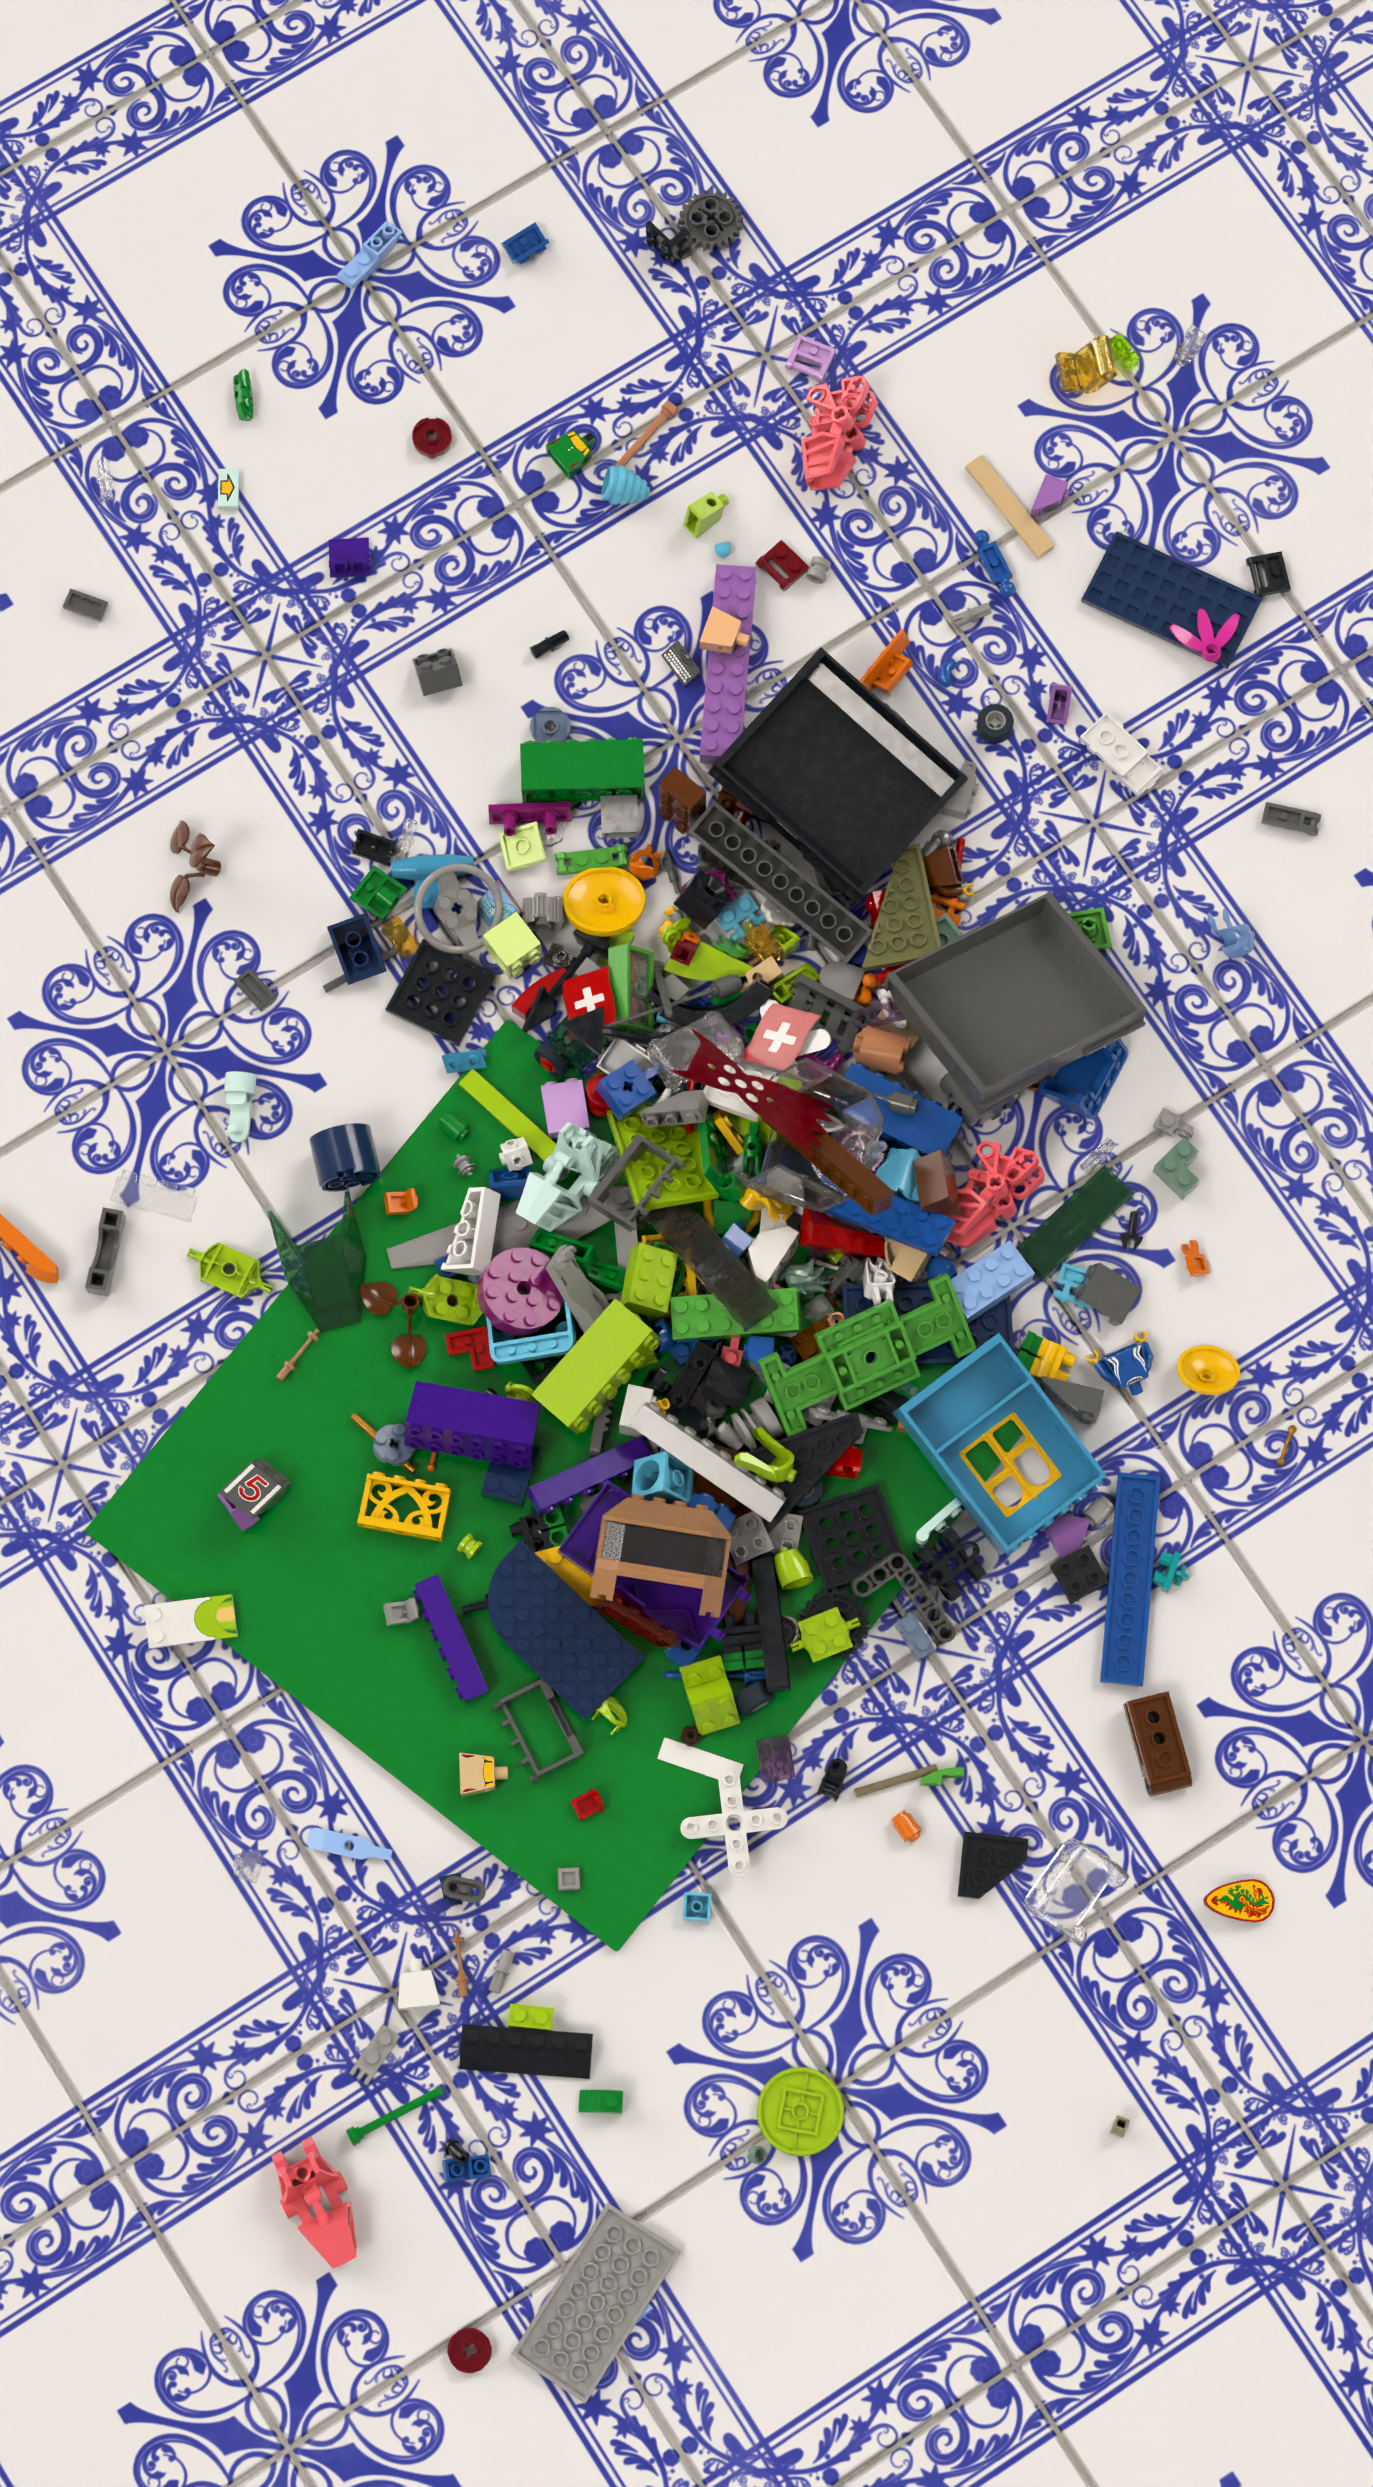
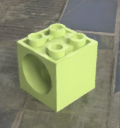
(512, 945)

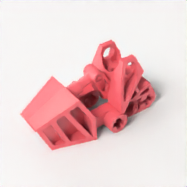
(829, 454)
(999, 1182)
(299, 2184)

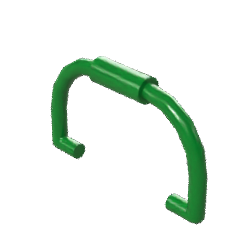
(680, 1274)

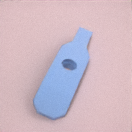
(335, 1843)

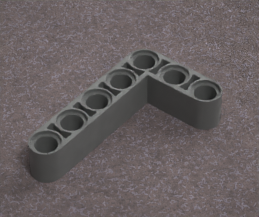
(911, 1591)

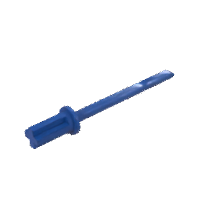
(750, 1676)

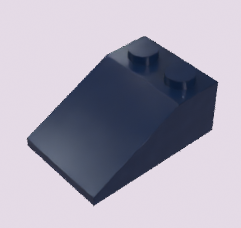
(356, 949)
(507, 1482)

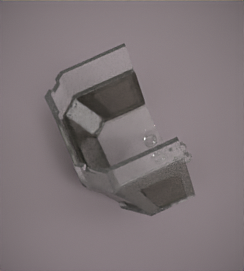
(791, 1176)

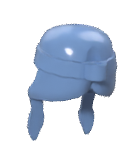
(1237, 939)

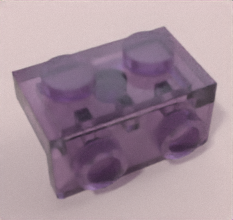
(775, 1758)

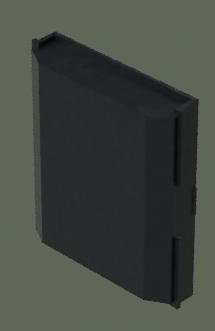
(838, 775)

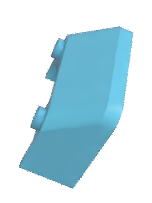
(507, 1349)

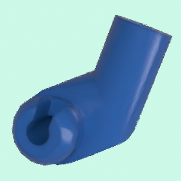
(944, 673)

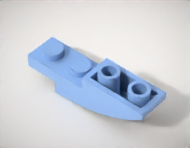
(370, 256)

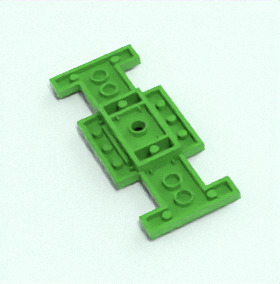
(844, 1367)

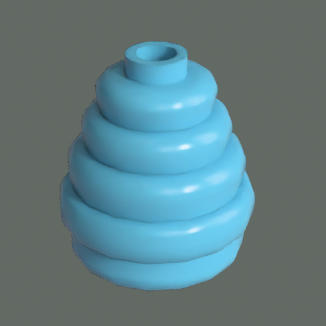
(623, 486)

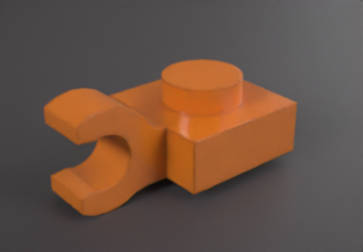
(1195, 1261)

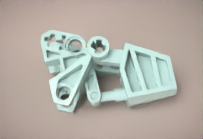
(576, 1150)

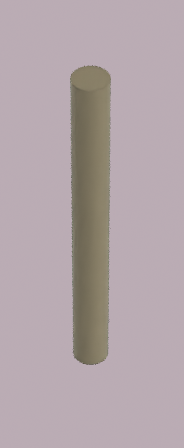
(895, 1780)

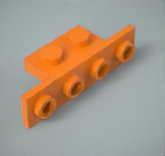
(889, 666)

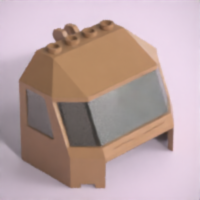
(663, 1546)

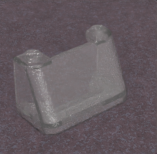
(679, 1047)

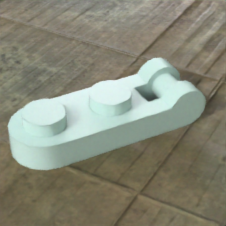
(938, 1521)

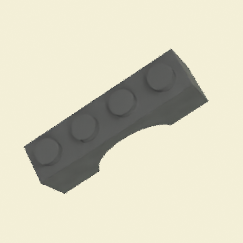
(108, 1245)

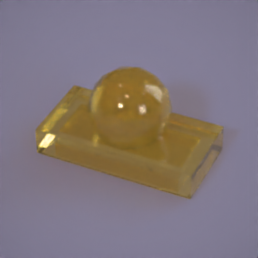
(400, 937)

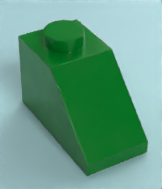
(601, 2101)

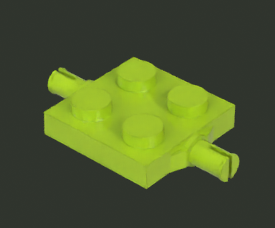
(824, 1634)

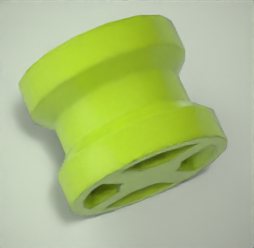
(470, 1546)

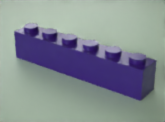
(587, 1476)
(451, 1638)

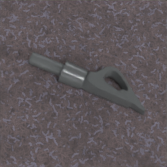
(671, 872)

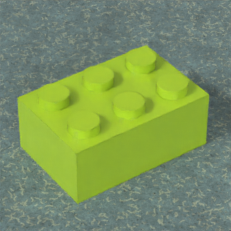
(648, 1280)

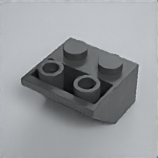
(437, 671)

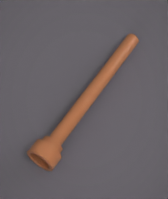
(668, 410)

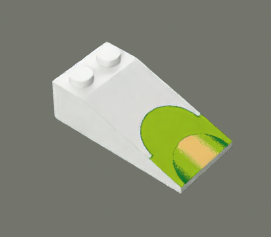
(190, 1621)

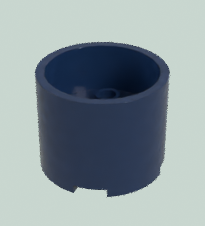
(345, 1157)

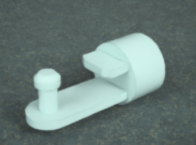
(239, 1090)

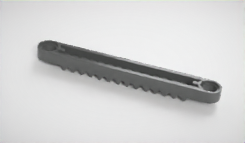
(601, 1422)

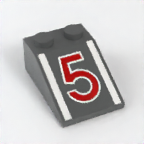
(1076, 1399)
(256, 1488)

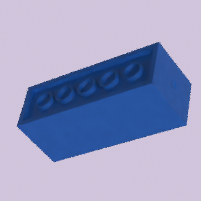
(926, 1131)

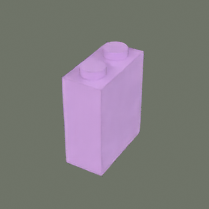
(564, 1104)

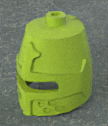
(792, 1569)

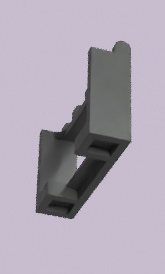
(632, 1153)
(570, 1737)

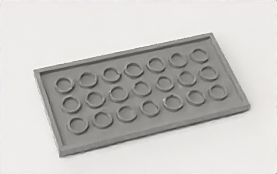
(596, 2303)

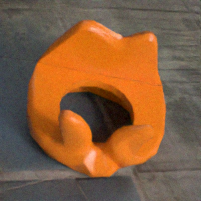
(641, 870)

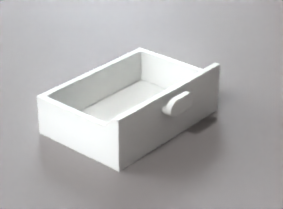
(622, 1052)

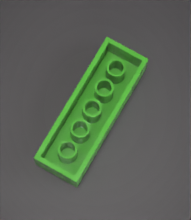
(705, 1318)

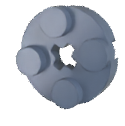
(558, 720)
(389, 1454)

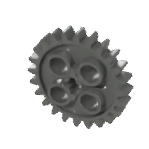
(723, 209)

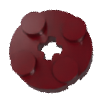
(432, 426)
(480, 2343)

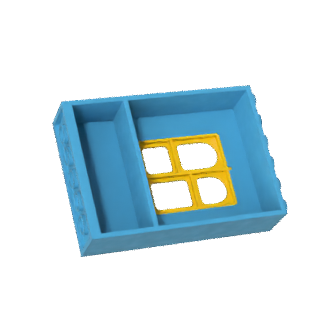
(967, 1409)

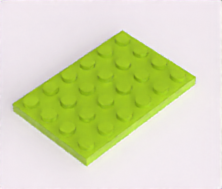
(688, 1183)

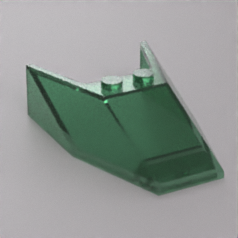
(326, 1271)

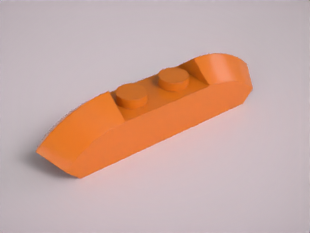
(38, 1263)

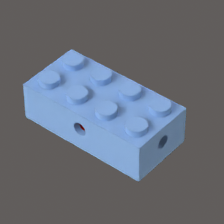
(991, 1280)

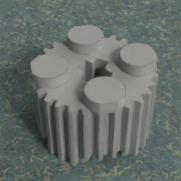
(543, 912)

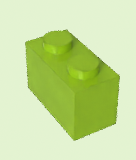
(530, 2017)

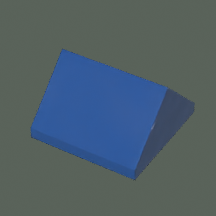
(508, 1183)

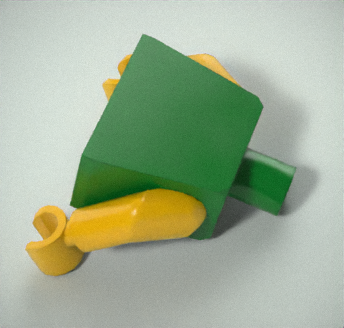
(721, 1215)

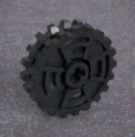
(848, 1609)

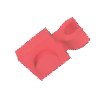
(732, 1354)

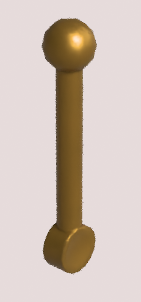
(1292, 1429)

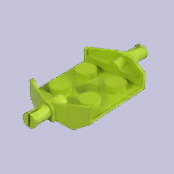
(240, 1283)
(435, 1303)

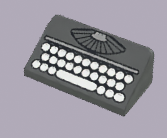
(681, 663)

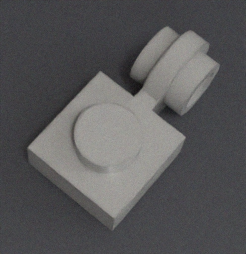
(1168, 1122)

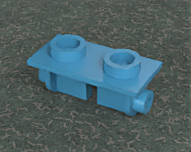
(464, 1060)

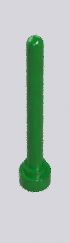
(357, 2133)

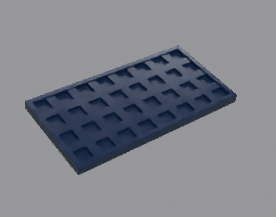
(1160, 591)

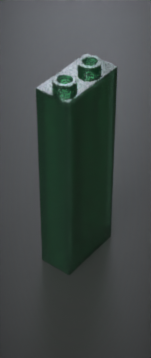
(1074, 1223)

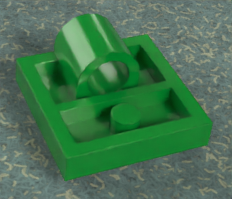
(378, 893)

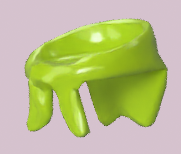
(605, 1709)

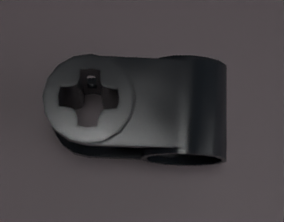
(833, 1781)

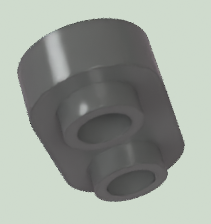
(464, 1889)

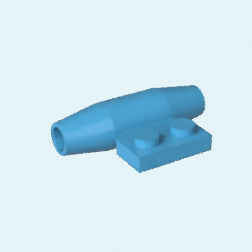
(421, 867)

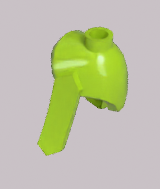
(779, 1470)

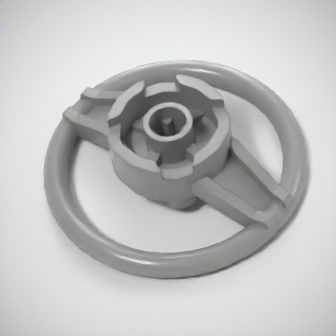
(461, 921)

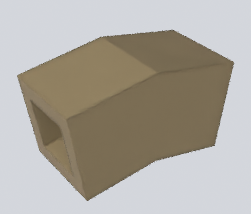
(1119, 2131)

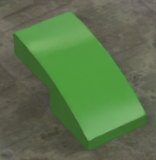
(935, 1778)

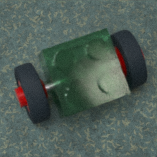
(565, 1056)

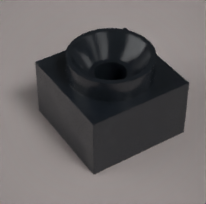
(702, 898)

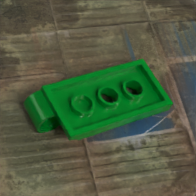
(715, 1162)

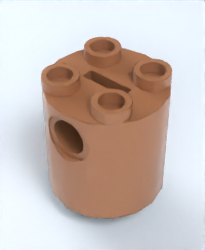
(881, 1050)

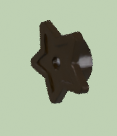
(832, 1299)

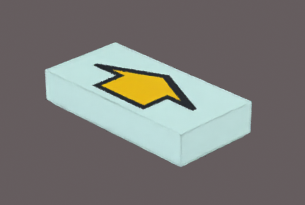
(228, 489)

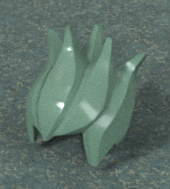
(805, 1278)

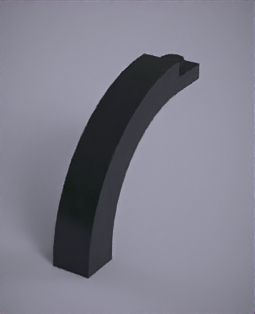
(732, 1010)

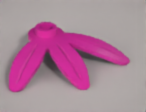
(1207, 643)

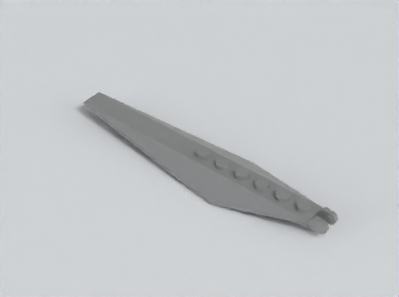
(510, 1231)

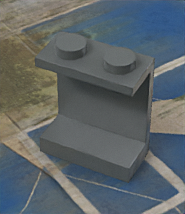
(1107, 1293)

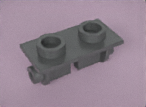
(849, 1268)

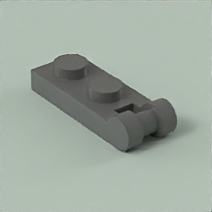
(1290, 818)

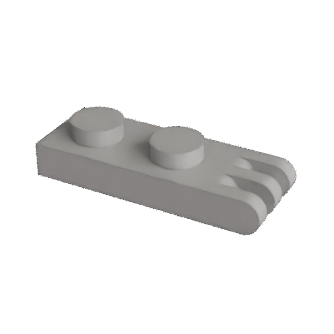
(375, 2053)

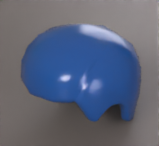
(664, 1331)

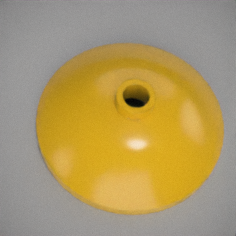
(1208, 1370)

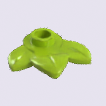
(672, 933)

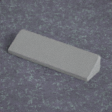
(624, 1240)

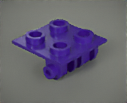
(349, 557)

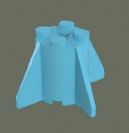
(898, 1173)

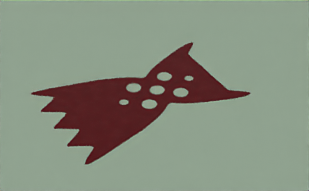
(792, 1111)

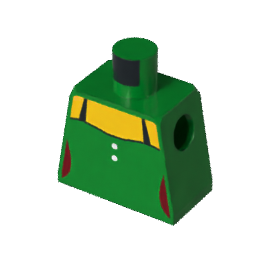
(571, 452)

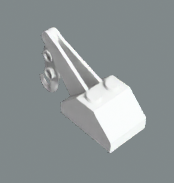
(772, 1248)

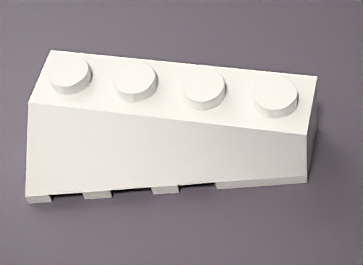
(474, 1233)

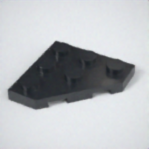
(988, 1861)

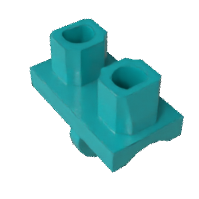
(1165, 1580)

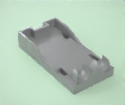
(579, 1293)

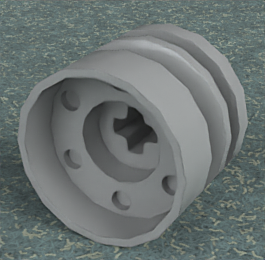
(762, 1417)

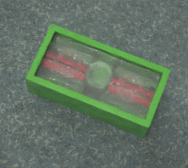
(630, 980)

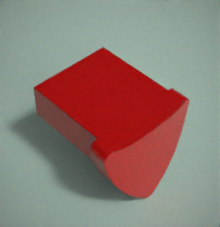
(588, 1804)

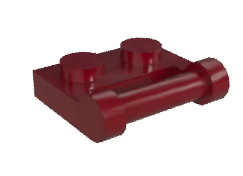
(787, 561)

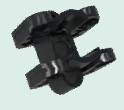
(944, 1579)

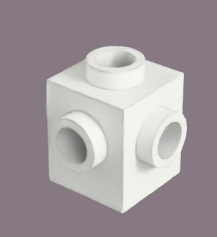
(515, 1154)

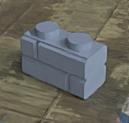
(915, 1637)

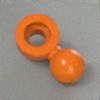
(863, 995)

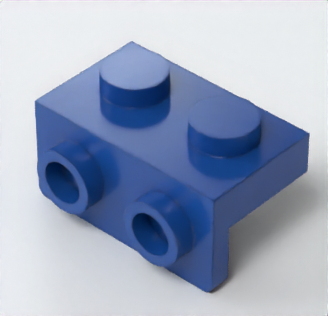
(525, 243)

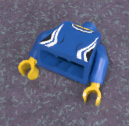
(1126, 1365)

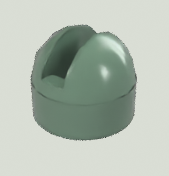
(760, 2157)

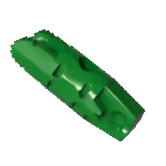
(243, 395)
(753, 1140)

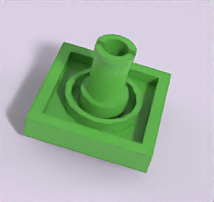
(1094, 926)

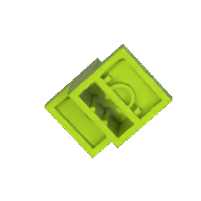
(709, 1695)

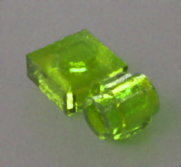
(1122, 349)

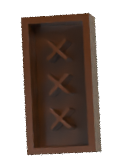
(681, 800)

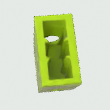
(704, 513)

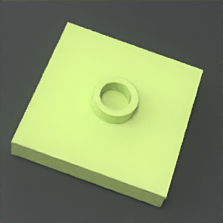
(523, 848)

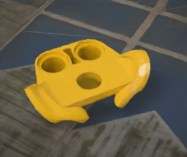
(755, 1201)

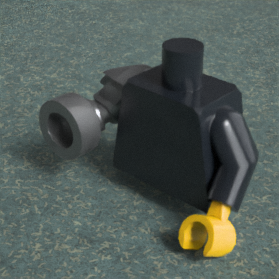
(692, 1418)

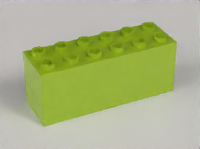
(596, 1367)

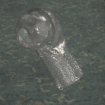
(551, 840)

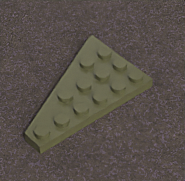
(906, 916)

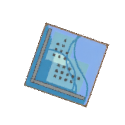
(486, 905)

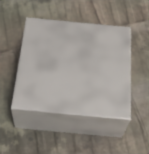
(619, 816)

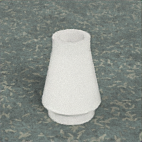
(728, 1436)

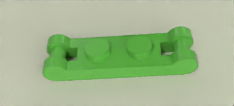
(591, 859)

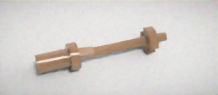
(289, 1365)
(461, 1976)

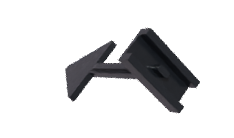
(542, 1006)
(590, 1031)

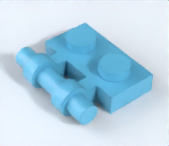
(736, 913)
(1070, 1277)

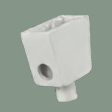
(417, 1988)

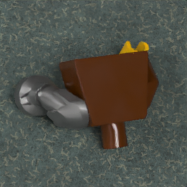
(943, 865)

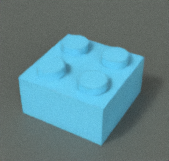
(697, 1907)

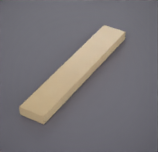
(1009, 507)

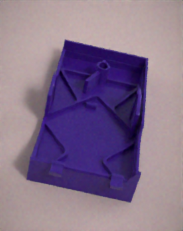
(667, 1603)

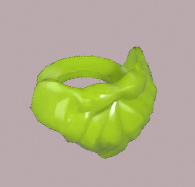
(519, 1392)

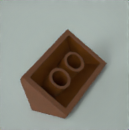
(936, 1184)

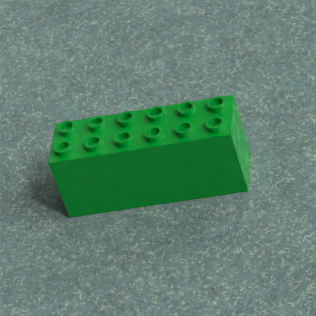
(581, 770)

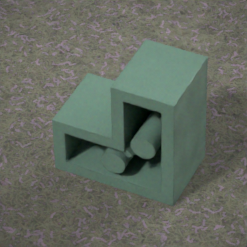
(1173, 1168)

